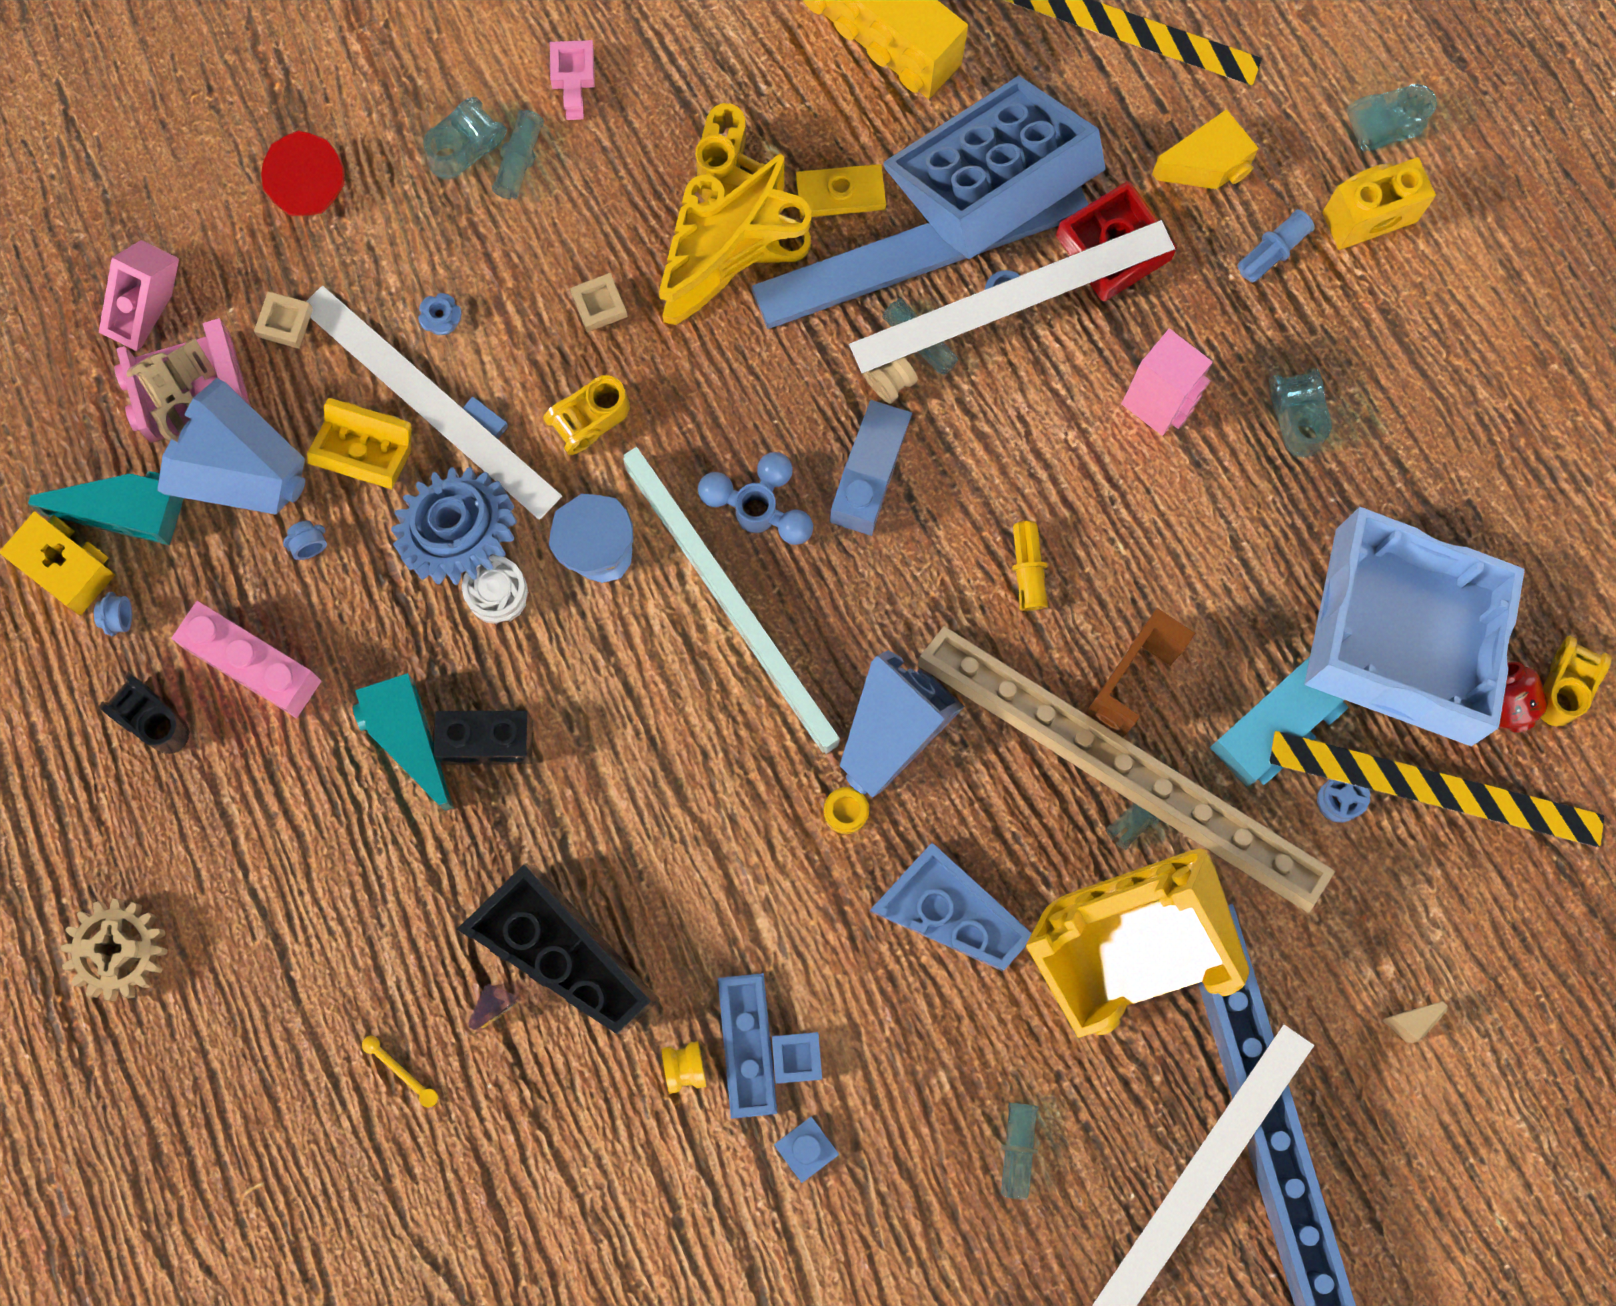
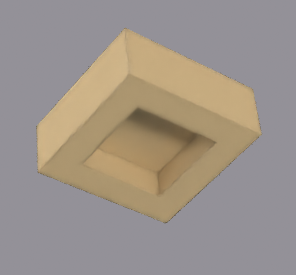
(598, 302)
(283, 319)

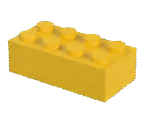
(911, 37)

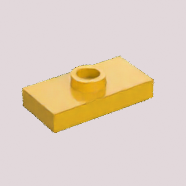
(842, 190)

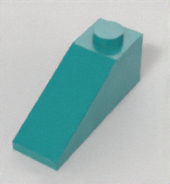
(115, 504)
(398, 723)

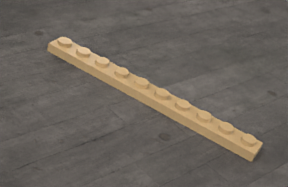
(1127, 769)

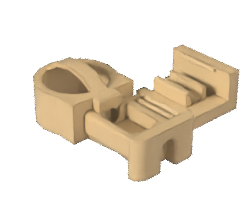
(166, 380)

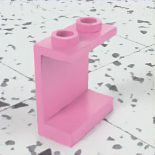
(222, 356)

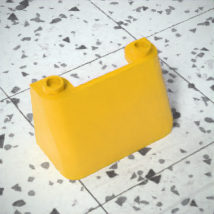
(1138, 941)

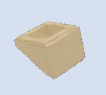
(1416, 1023)

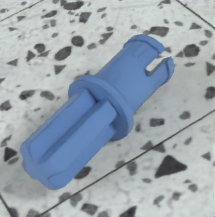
(1276, 246)

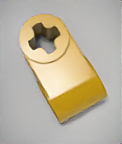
(586, 415)
(1577, 675)

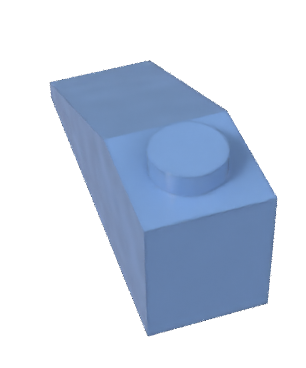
(870, 468)

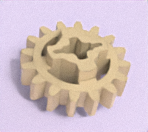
(113, 968)

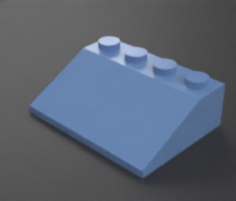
(997, 165)

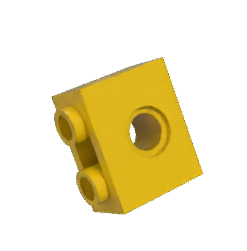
(1378, 202)

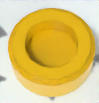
(846, 810)

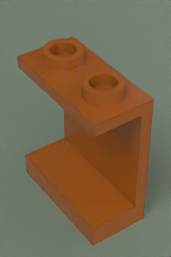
(1161, 637)

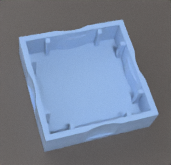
(1415, 627)

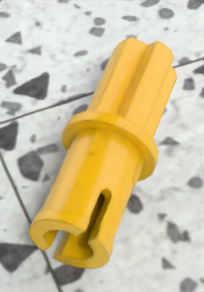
(1029, 567)

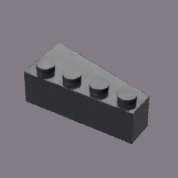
(558, 948)

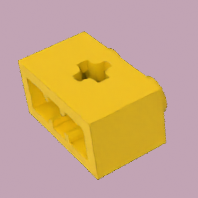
(36, 549)

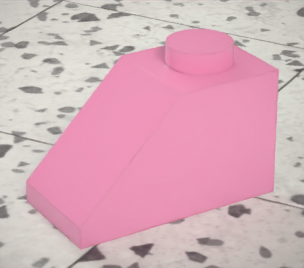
(137, 293)

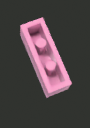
(1168, 383)
(246, 659)

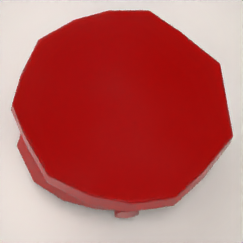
(302, 174)

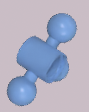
(774, 471)

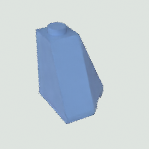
(231, 456)
(894, 722)

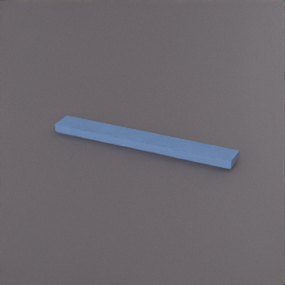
(881, 266)

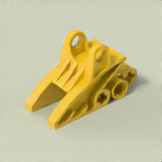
(734, 225)

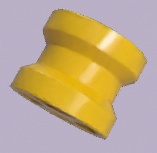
(683, 1067)

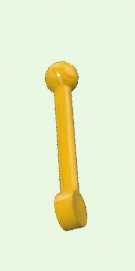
(427, 1097)

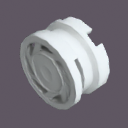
(497, 592)

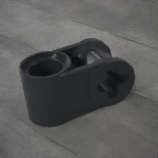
(141, 711)

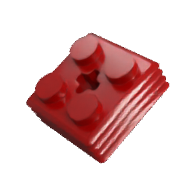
(1113, 216)

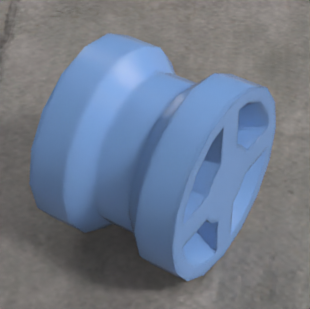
(1353, 801)

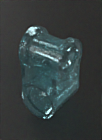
(1391, 116)
(467, 132)
(1301, 402)

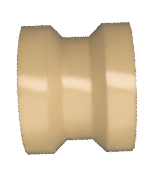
(891, 378)

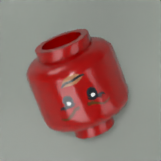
(1523, 699)

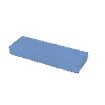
(747, 1046)

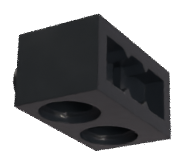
(483, 737)

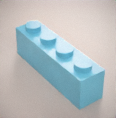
(1286, 709)

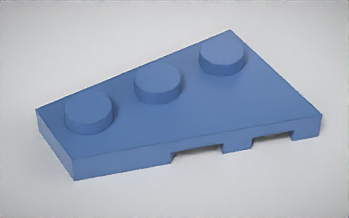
(952, 909)

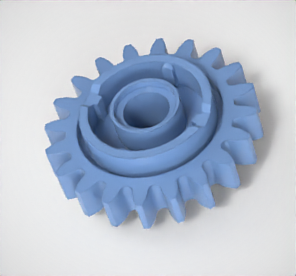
(481, 519)

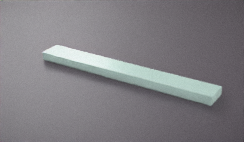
(731, 601)

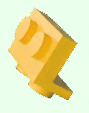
(361, 443)

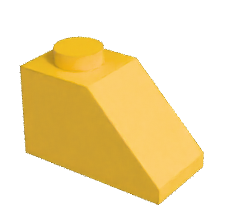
(1209, 155)

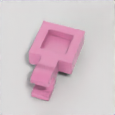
(572, 70)

